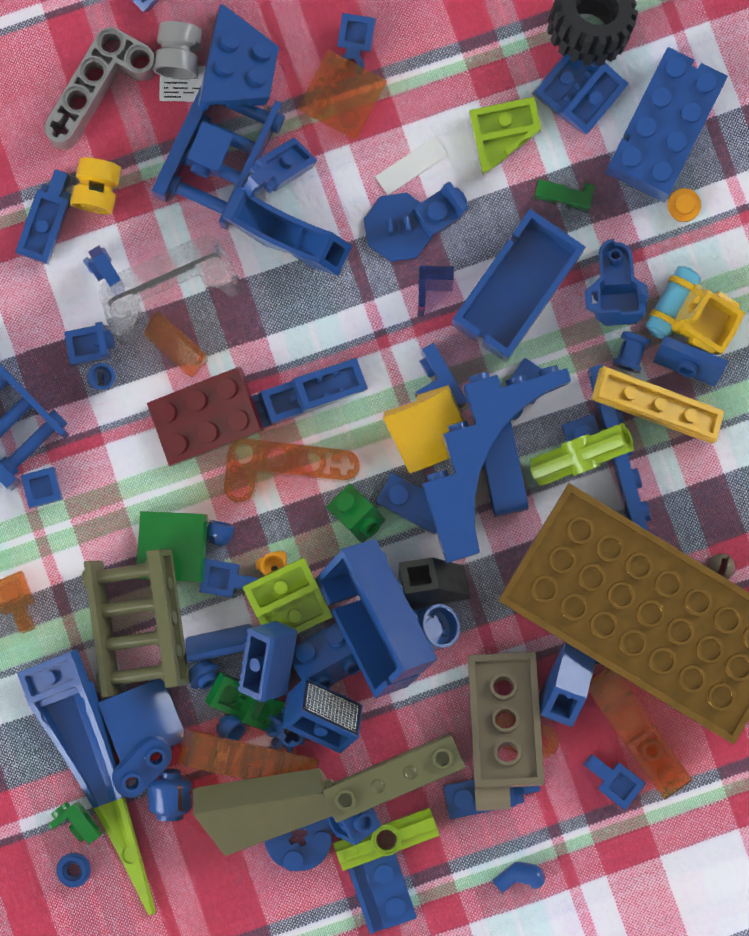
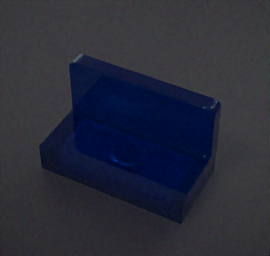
(434, 279)

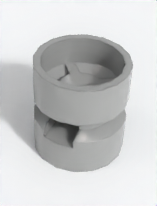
(177, 50)

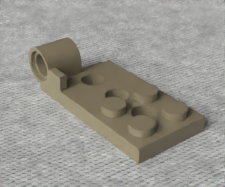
(491, 774)

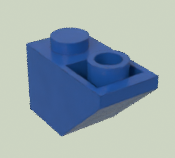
(566, 686)

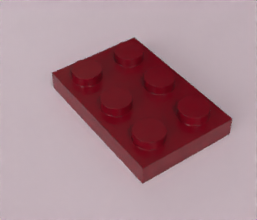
(205, 416)

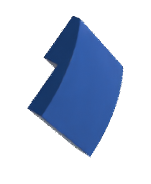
(580, 91)
(139, 714)

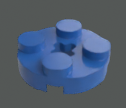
(302, 858)

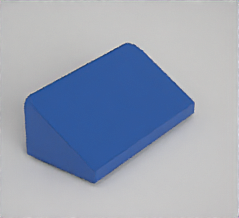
(216, 643)

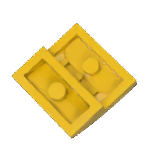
(421, 425)

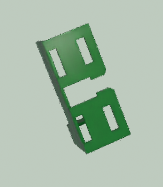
(555, 193)

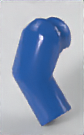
(522, 873)

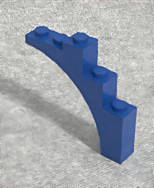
(492, 408)

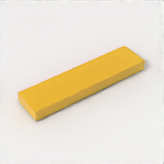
(657, 405)

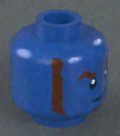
(170, 795)

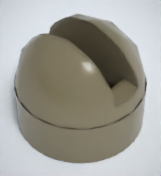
(715, 562)

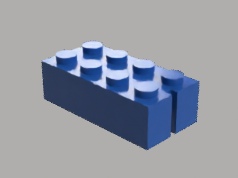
(666, 125)
(518, 285)
(381, 625)

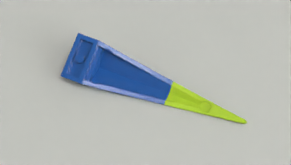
(70, 715)

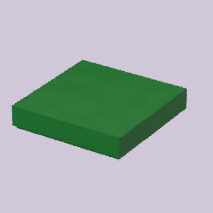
(176, 531)

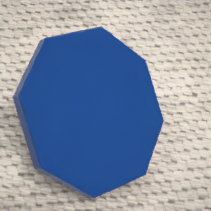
(394, 229)

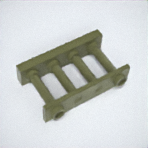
(167, 634)
(393, 777)

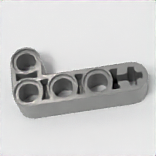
(94, 91)

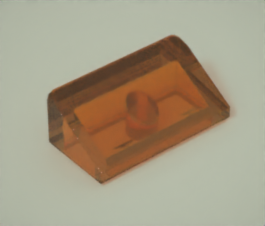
(175, 344)

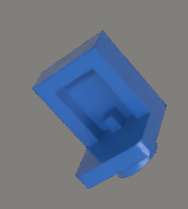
(89, 344)

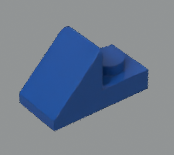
(435, 366)

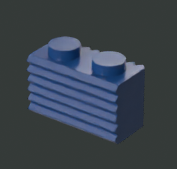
(267, 661)

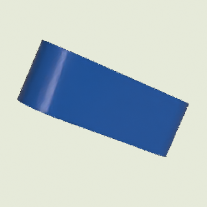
(505, 475)

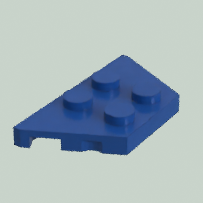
(237, 64)

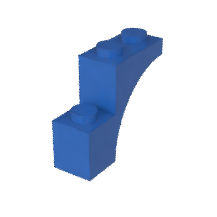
(285, 233)

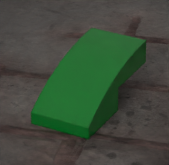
(227, 698)

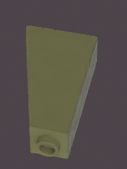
(261, 807)

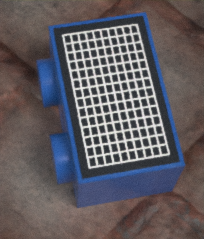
(322, 715)

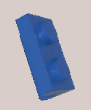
(325, 657)

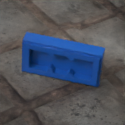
(690, 361)

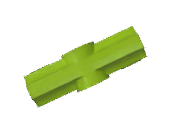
(581, 454)
(408, 831)

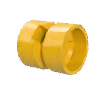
(97, 174)

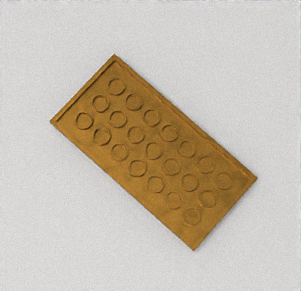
(639, 610)

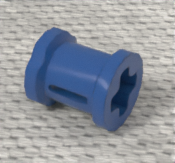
(631, 352)

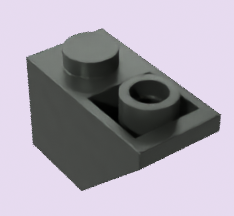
(433, 582)

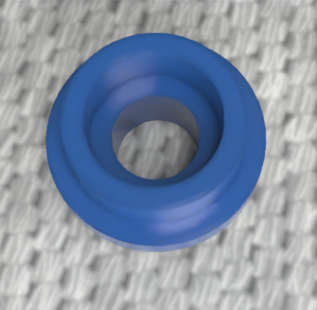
(203, 674)
(64, 875)

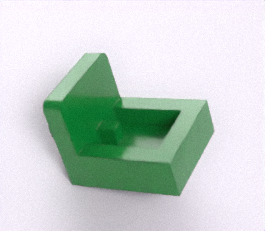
(356, 513)

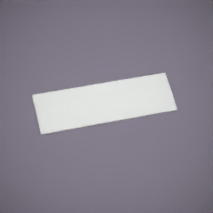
(411, 165)

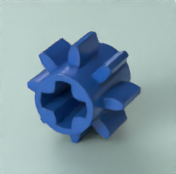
(276, 730)

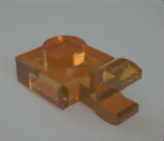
(14, 598)

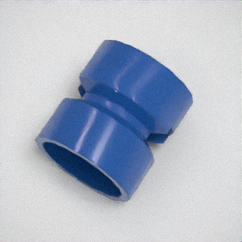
(439, 625)

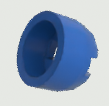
(108, 376)
(219, 532)
(230, 727)

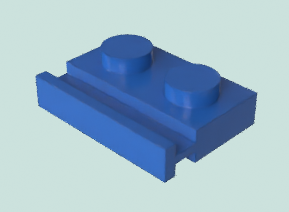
(382, 893)

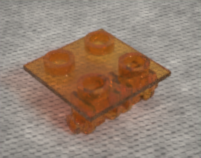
(342, 94)

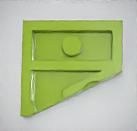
(503, 130)

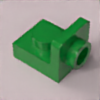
(82, 825)

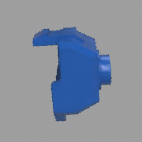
(617, 291)

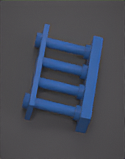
(170, 183)
(53, 423)

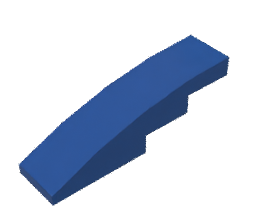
(309, 392)

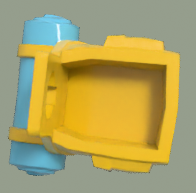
(695, 312)

